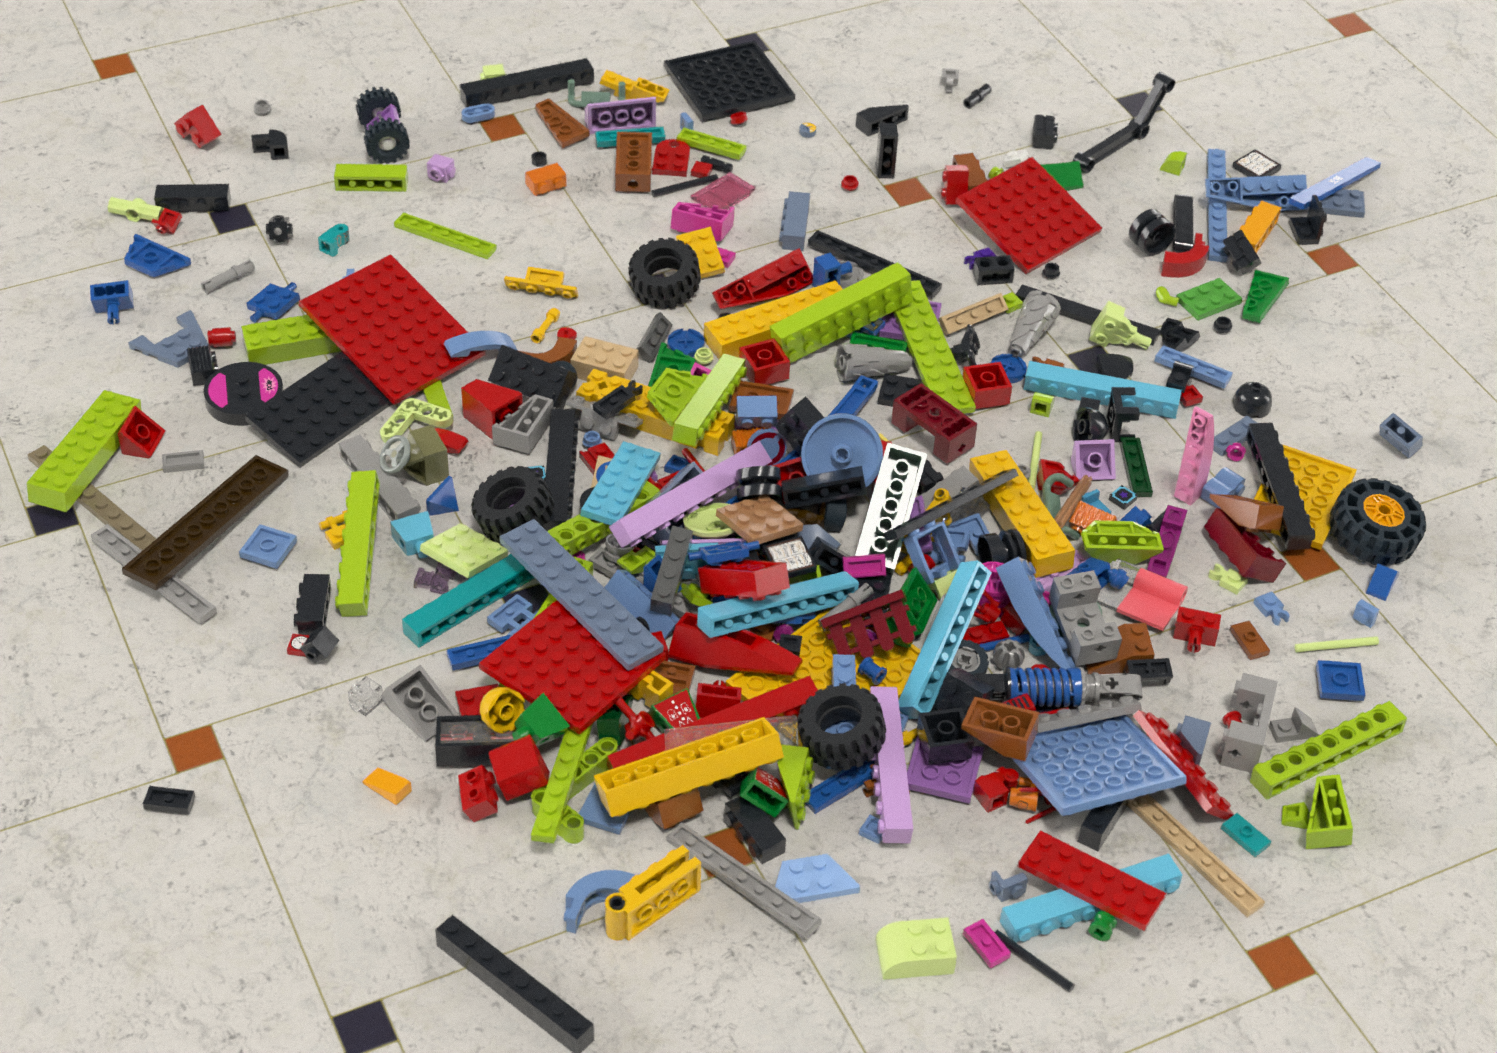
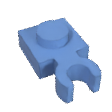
(1271, 605)

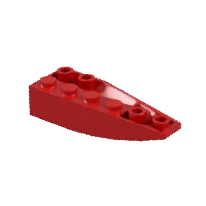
(768, 282)
(730, 651)

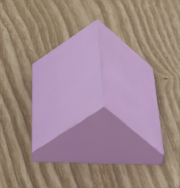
(1094, 459)

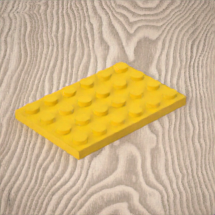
(1319, 487)

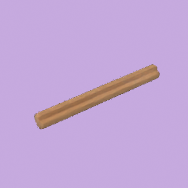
(1073, 500)

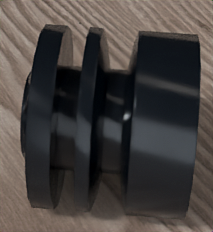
(1001, 546)

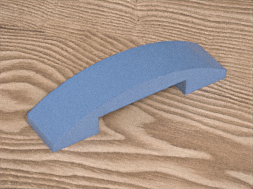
(475, 341)

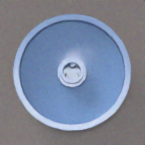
(842, 443)

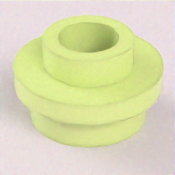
(703, 356)

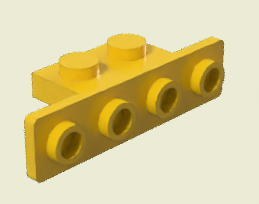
(542, 281)

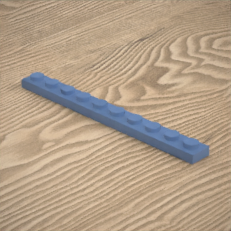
(1216, 208)

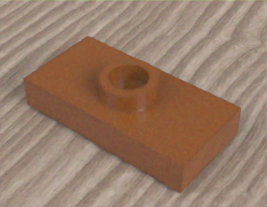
(1249, 640)

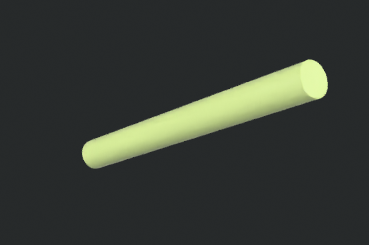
(1035, 458)
(1335, 644)

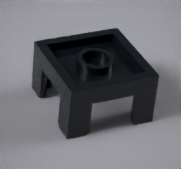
(1118, 414)

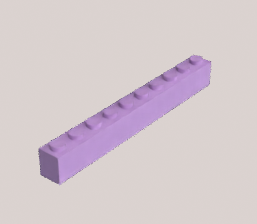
(686, 497)

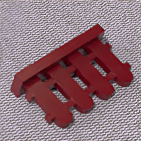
(878, 619)

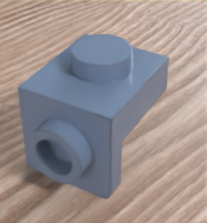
(1008, 888)

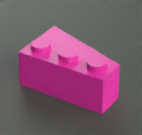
(692, 217)

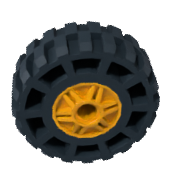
(1377, 521)

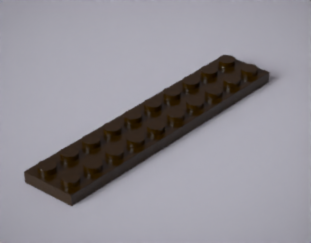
(204, 522)

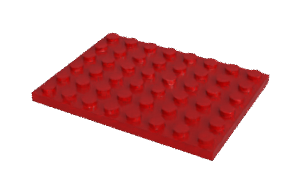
(389, 328)

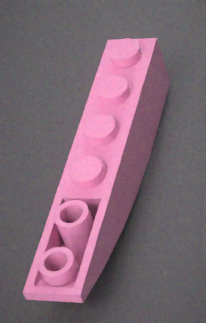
(1196, 457)

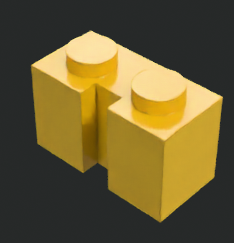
(653, 689)

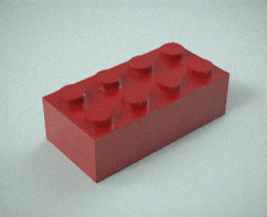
(744, 579)

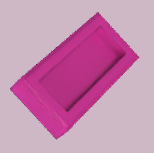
(865, 565)

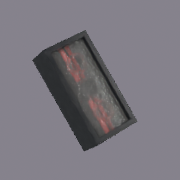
(466, 741)

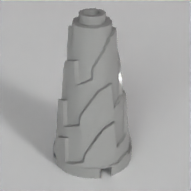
(1034, 319)
(869, 361)

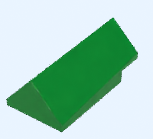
(1066, 174)
(920, 602)

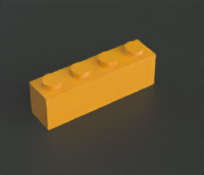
(1260, 223)

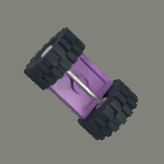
(384, 134)

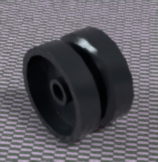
(1152, 232)
(759, 481)

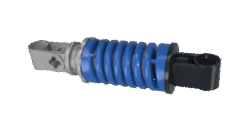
(1061, 685)

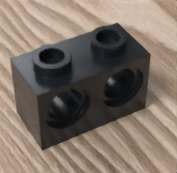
(993, 270)

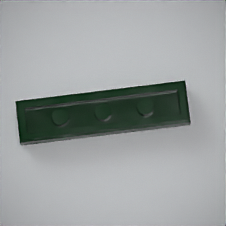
(1136, 466)

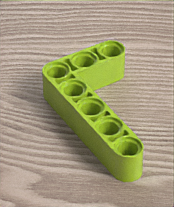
(592, 763)

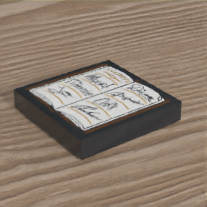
(1256, 165)
(794, 553)

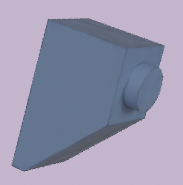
(1193, 736)

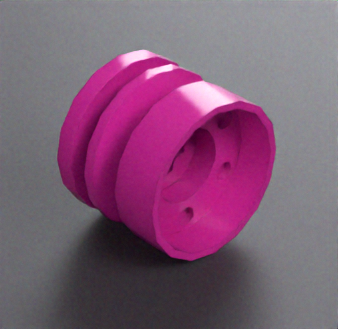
(995, 588)

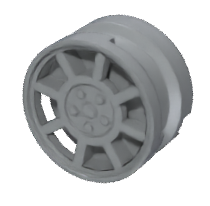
(613, 549)

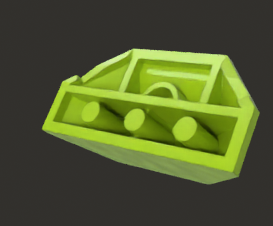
(1121, 540)

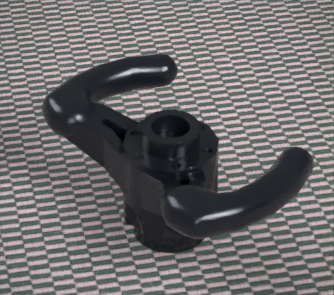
(966, 350)

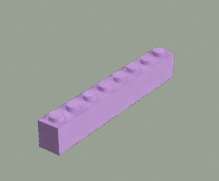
(891, 774)

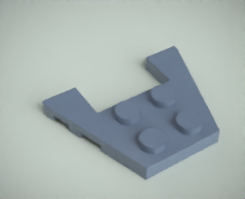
(173, 349)

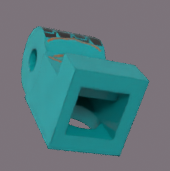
(333, 238)

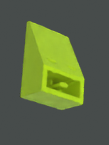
(796, 777)

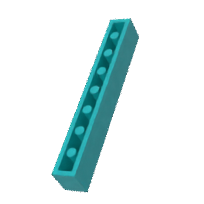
(465, 600)

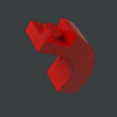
(1186, 263)

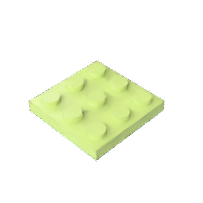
(464, 550)

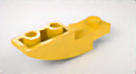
(634, 89)

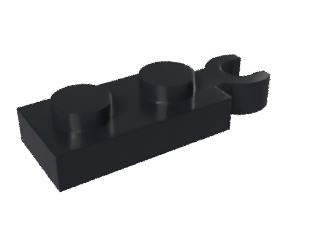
(617, 400)

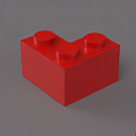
(198, 125)

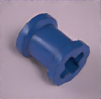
(872, 670)

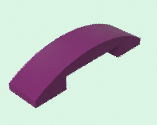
(1170, 535)

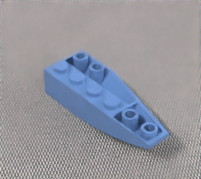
(1253, 190)
(1033, 608)

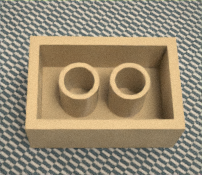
(606, 357)

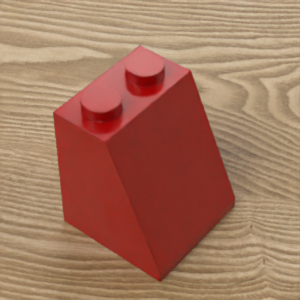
(488, 404)

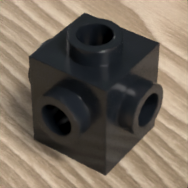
(281, 222)

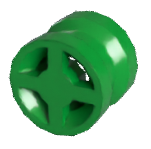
(1102, 926)

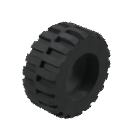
(661, 255)
(503, 490)
(845, 748)

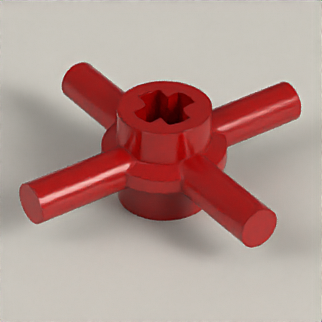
(639, 724)

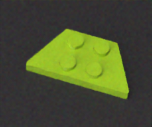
(673, 392)

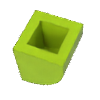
(1174, 163)
(1042, 404)

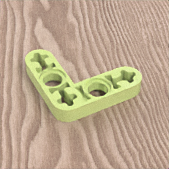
(412, 410)

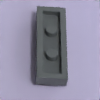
(654, 336)

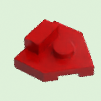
(1046, 469)

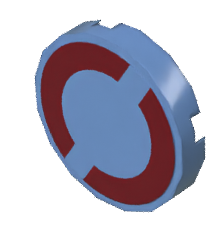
(772, 442)

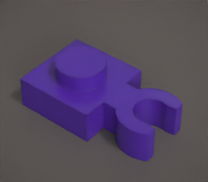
(986, 252)

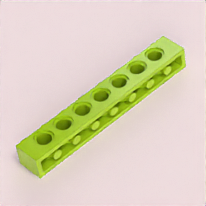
(582, 532)
(1327, 749)

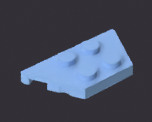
(814, 879)

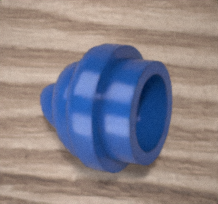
(1117, 578)

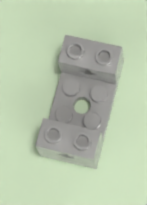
(1075, 602)
(1245, 741)

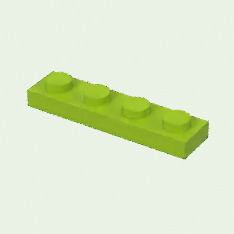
(712, 144)

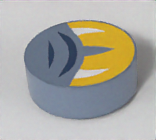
(807, 130)

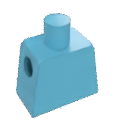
(412, 532)

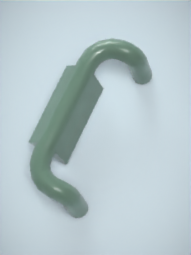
(589, 97)
(1052, 501)

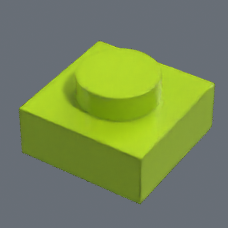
(1012, 302)

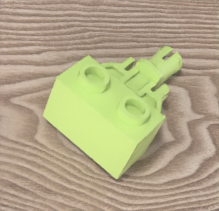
(1115, 328)

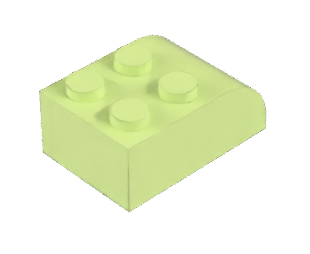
(916, 948)

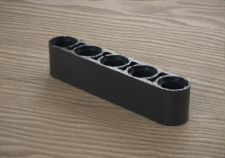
(1183, 223)

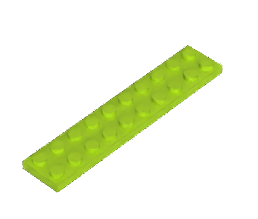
(932, 351)

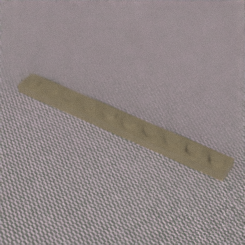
(103, 508)

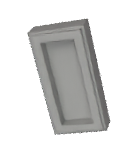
(183, 461)

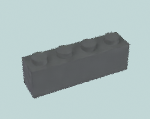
(671, 570)

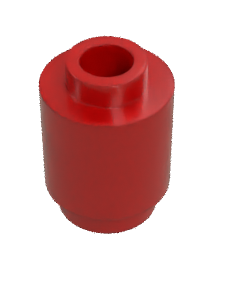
(221, 337)

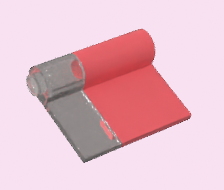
(1144, 596)

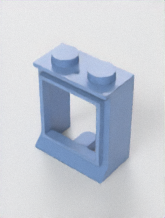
(945, 546)

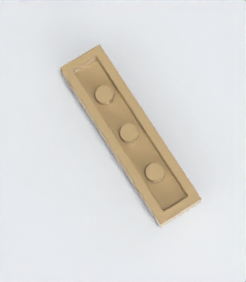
(973, 314)

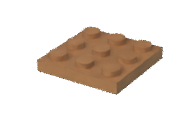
(759, 519)

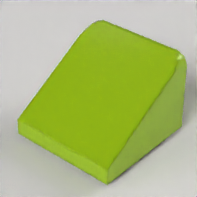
(1296, 815)

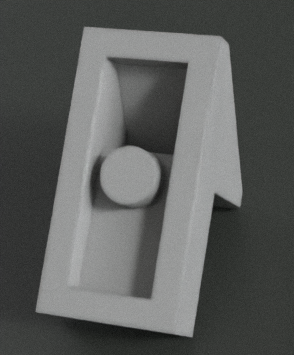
(1295, 728)

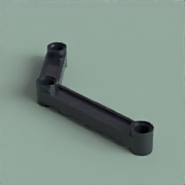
(1137, 127)

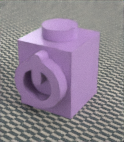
(440, 168)

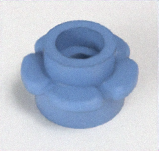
(591, 439)

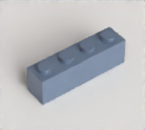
(794, 221)

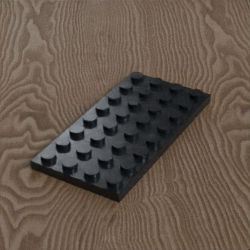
(318, 410)

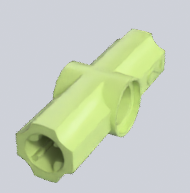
(134, 209)

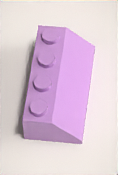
(621, 115)

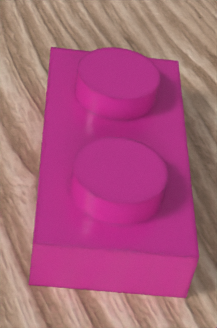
(986, 943)

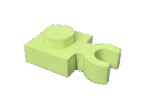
(1228, 579)

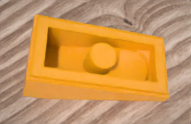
(388, 785)

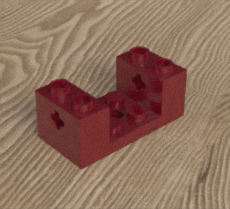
(952, 429)

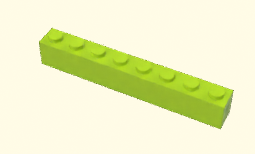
(709, 400)
(358, 544)

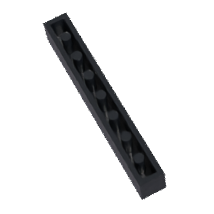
(526, 83)
(561, 463)
(1280, 485)
(515, 985)

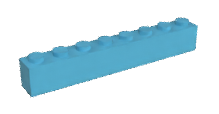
(1077, 384)
(795, 601)
(944, 639)
(1063, 909)

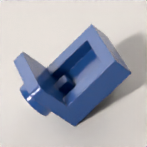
(1138, 516)

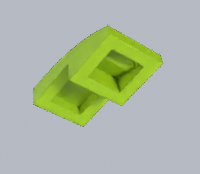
(635, 562)

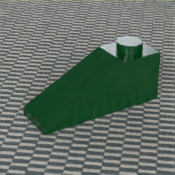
(613, 722)

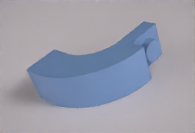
(590, 891)

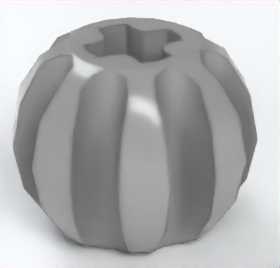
(1009, 654)

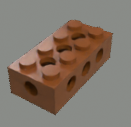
(633, 161)

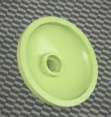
(706, 524)

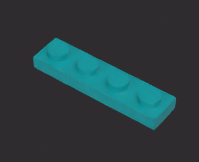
(609, 138)

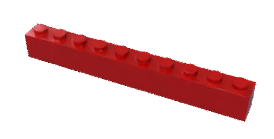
(776, 703)

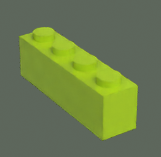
(371, 177)

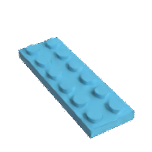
(620, 483)

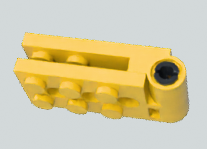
(652, 894)

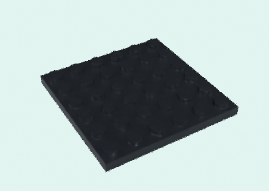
(729, 80)

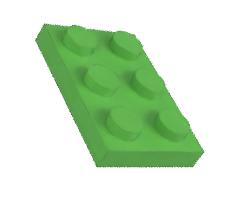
(1208, 299)

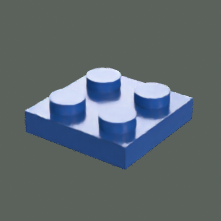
(1340, 680)

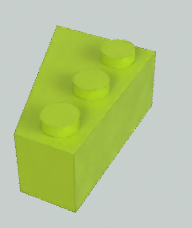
(1329, 815)

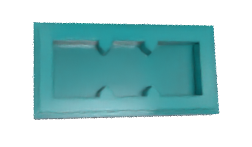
(1246, 835)

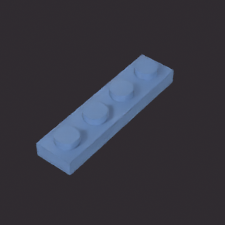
(1202, 371)

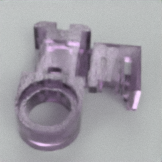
(439, 578)

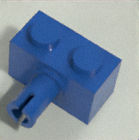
(829, 269)
(111, 298)

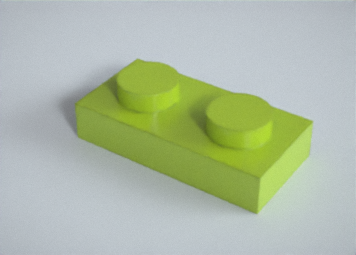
(694, 595)

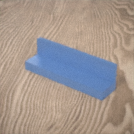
(637, 601)

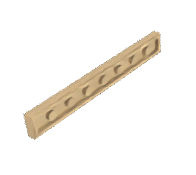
(1196, 854)

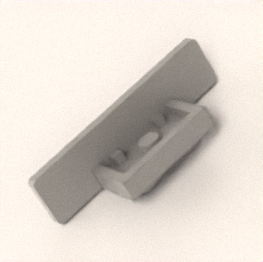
(594, 422)

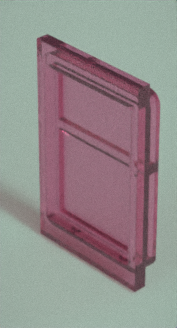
(724, 192)

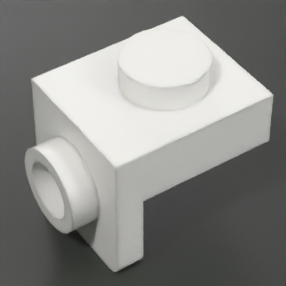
(1015, 157)

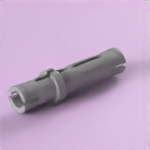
(227, 276)
(852, 600)

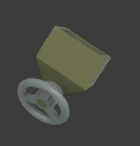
(419, 454)

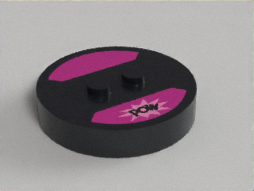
(239, 390)

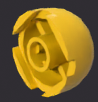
(501, 709)

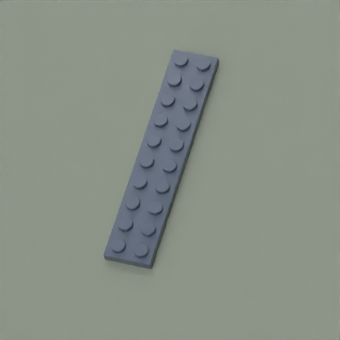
(581, 594)

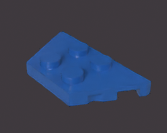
(153, 258)

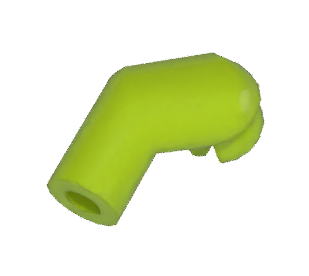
(1165, 298)

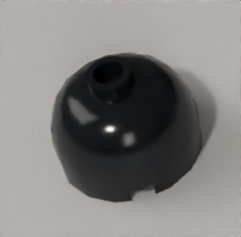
(1253, 400)
(1089, 425)

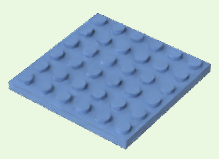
(1097, 765)

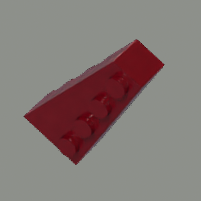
(1243, 548)

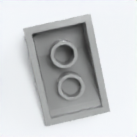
(418, 702)

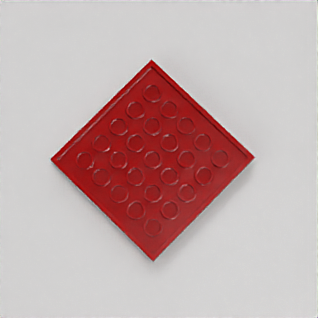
(1028, 215)
(567, 665)

